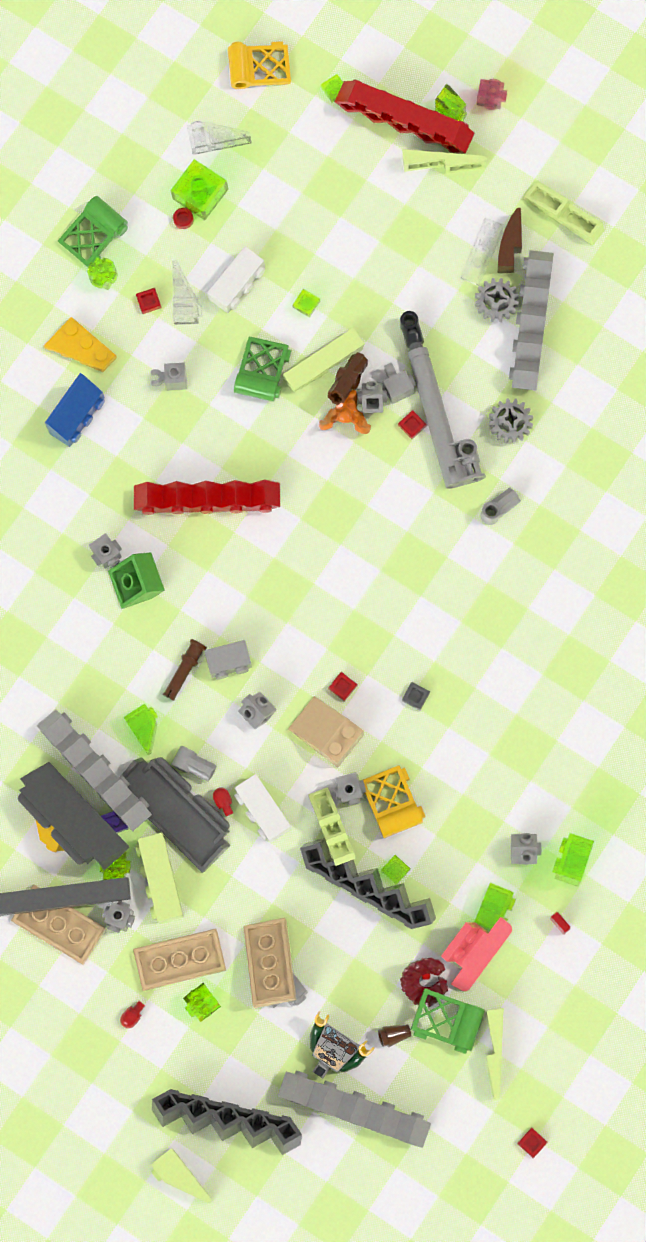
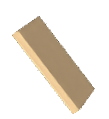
(63, 929)
(179, 959)
(269, 963)

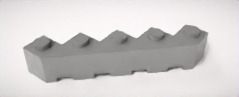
(531, 320)
(95, 769)
(354, 1108)

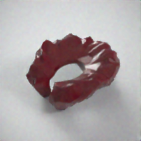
(412, 974)

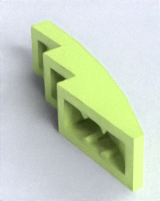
(331, 826)

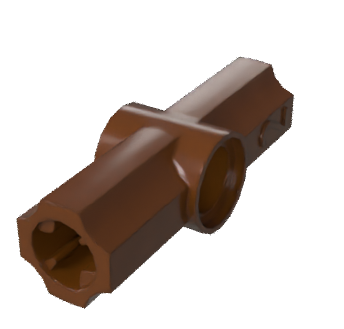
(347, 378)

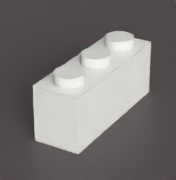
(236, 280)
(262, 809)

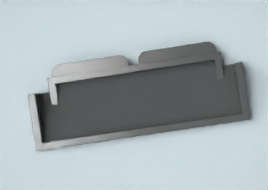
(182, 817)
(75, 822)

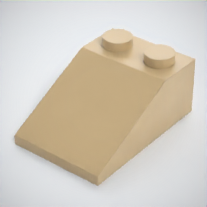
(326, 731)

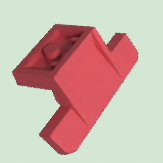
(474, 950)

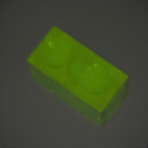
(494, 906)

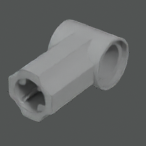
(501, 505)
(188, 761)

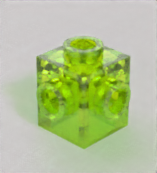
(105, 278)
(117, 869)
(201, 1002)

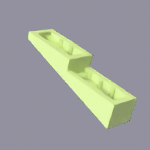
(452, 162)
(564, 213)
(323, 360)
(495, 1023)

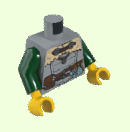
(334, 1049)

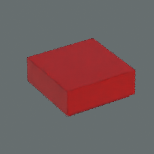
(148, 301)
(412, 424)
(342, 686)
(560, 923)
(532, 1143)

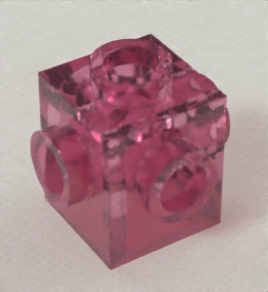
(491, 94)

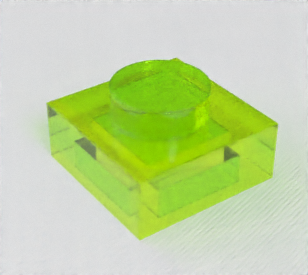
(331, 87)
(306, 303)
(395, 869)

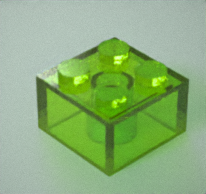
(199, 189)
(574, 859)

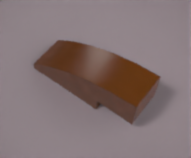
(510, 243)

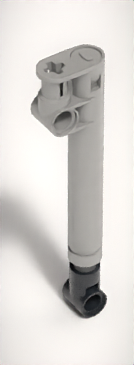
(454, 464)

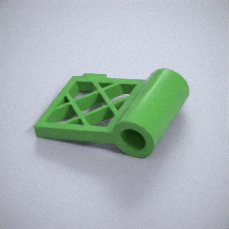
(106, 221)
(257, 384)
(464, 1028)

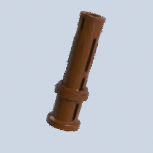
(189, 661)

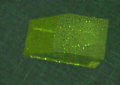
(450, 104)
(143, 725)

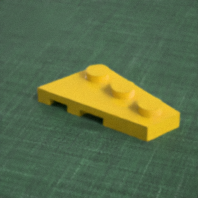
(79, 344)

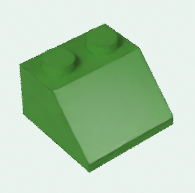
(136, 579)

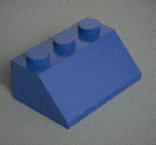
(75, 410)

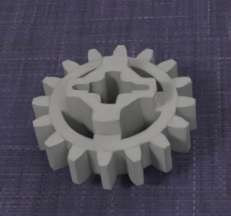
(488, 298)
(503, 423)

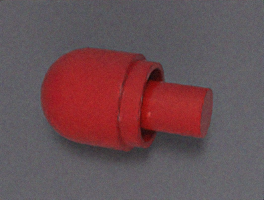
(223, 800)
(131, 1015)

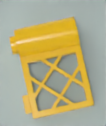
(242, 66)
(402, 815)

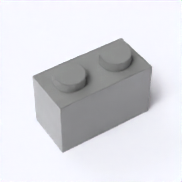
(228, 659)

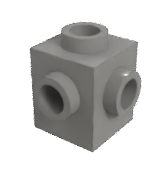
(372, 397)
(101, 547)
(256, 709)
(344, 783)
(525, 848)
(126, 920)

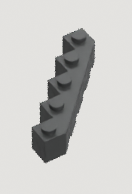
(367, 886)
(227, 1119)

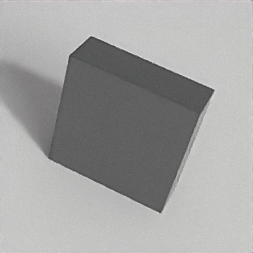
(415, 696)

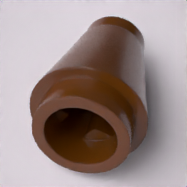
(393, 1034)

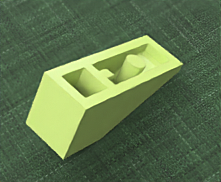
(175, 1173)

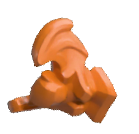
(346, 413)

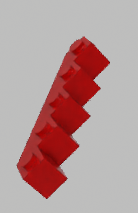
(405, 116)
(207, 497)

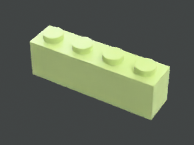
(160, 878)

